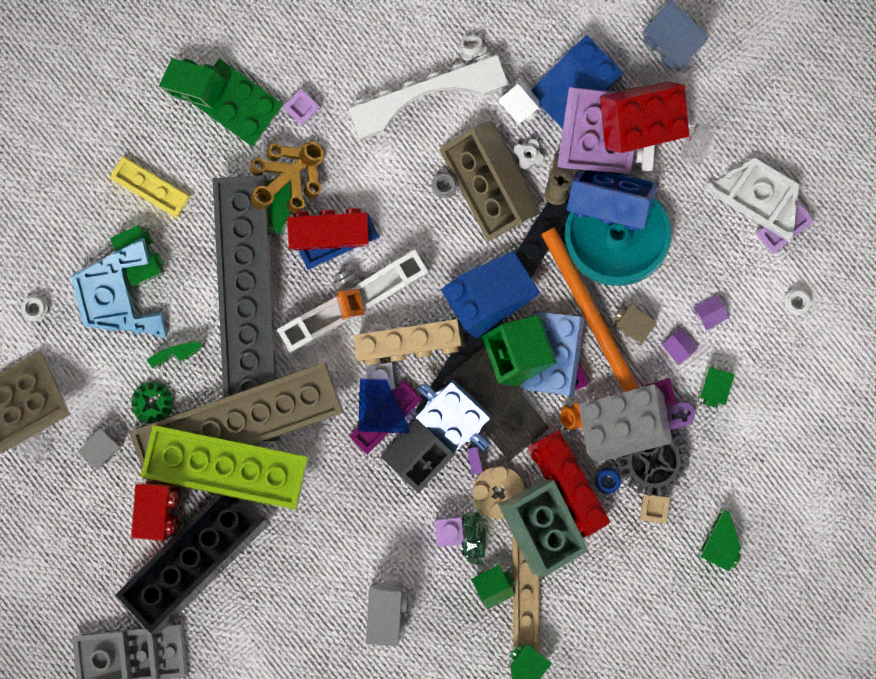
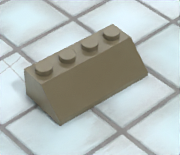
(489, 180)

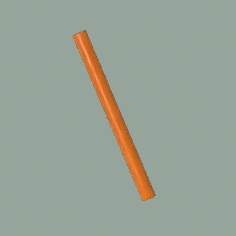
(589, 310)

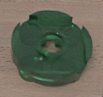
(475, 543)

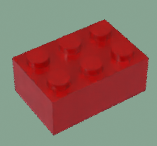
(644, 116)
(155, 511)

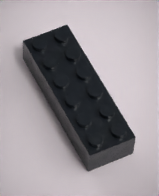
(191, 560)

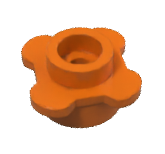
(571, 417)

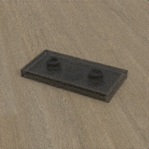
(513, 420)

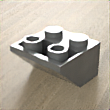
(417, 456)

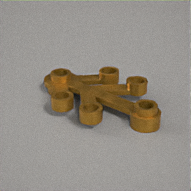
(288, 173)

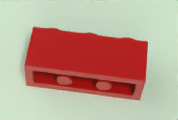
(328, 230)

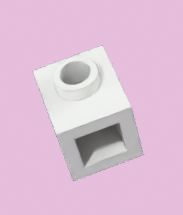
(519, 101)

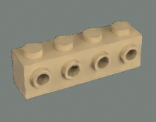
(409, 340)

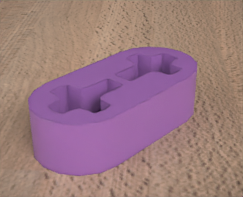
(677, 423)

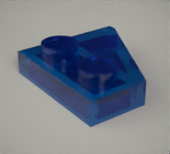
(379, 408)

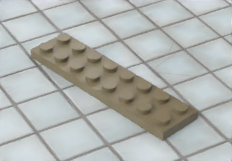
(256, 412)

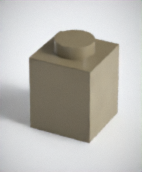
(634, 323)

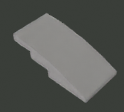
(131, 654)

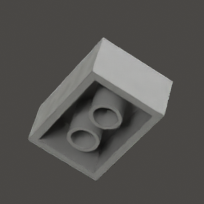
(625, 423)
(384, 614)

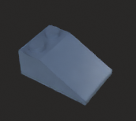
(674, 36)

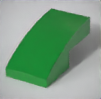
(181, 351)

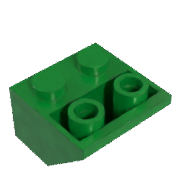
(519, 350)

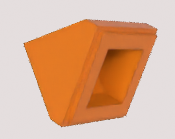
(350, 303)

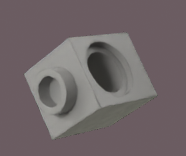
(101, 447)

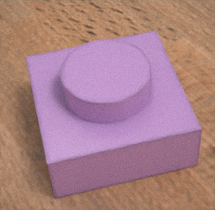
(301, 107)

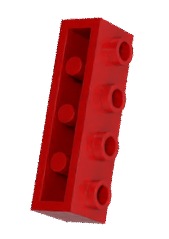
(560, 465)

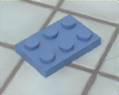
(565, 338)

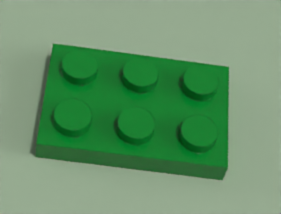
(242, 105)

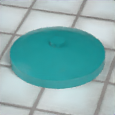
(615, 253)

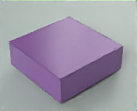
(474, 460)

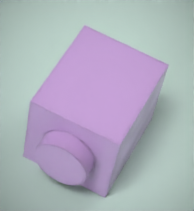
(449, 531)

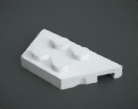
(760, 195)

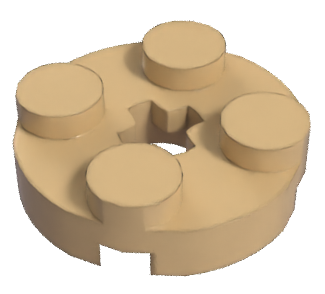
(483, 491)

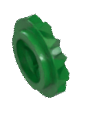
(164, 402)

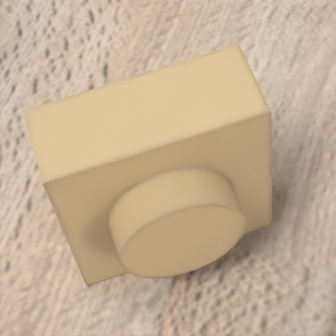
(654, 508)

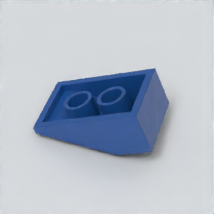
(581, 67)
(490, 293)

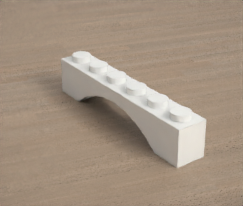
(479, 78)
(372, 291)

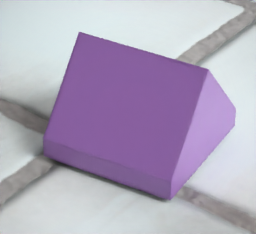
(711, 312)
(679, 346)

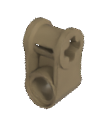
(559, 183)

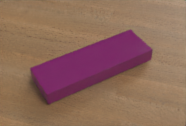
(407, 400)

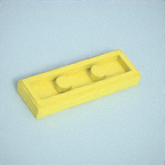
(150, 187)

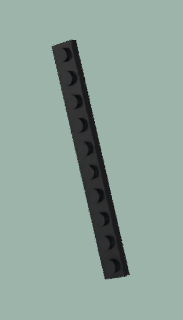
(530, 254)

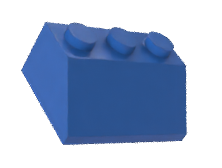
(613, 198)

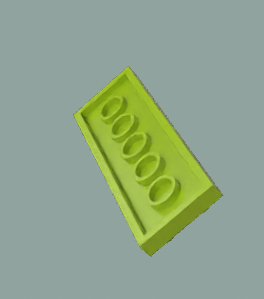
(224, 467)

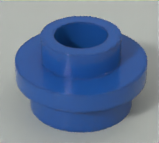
(607, 472)

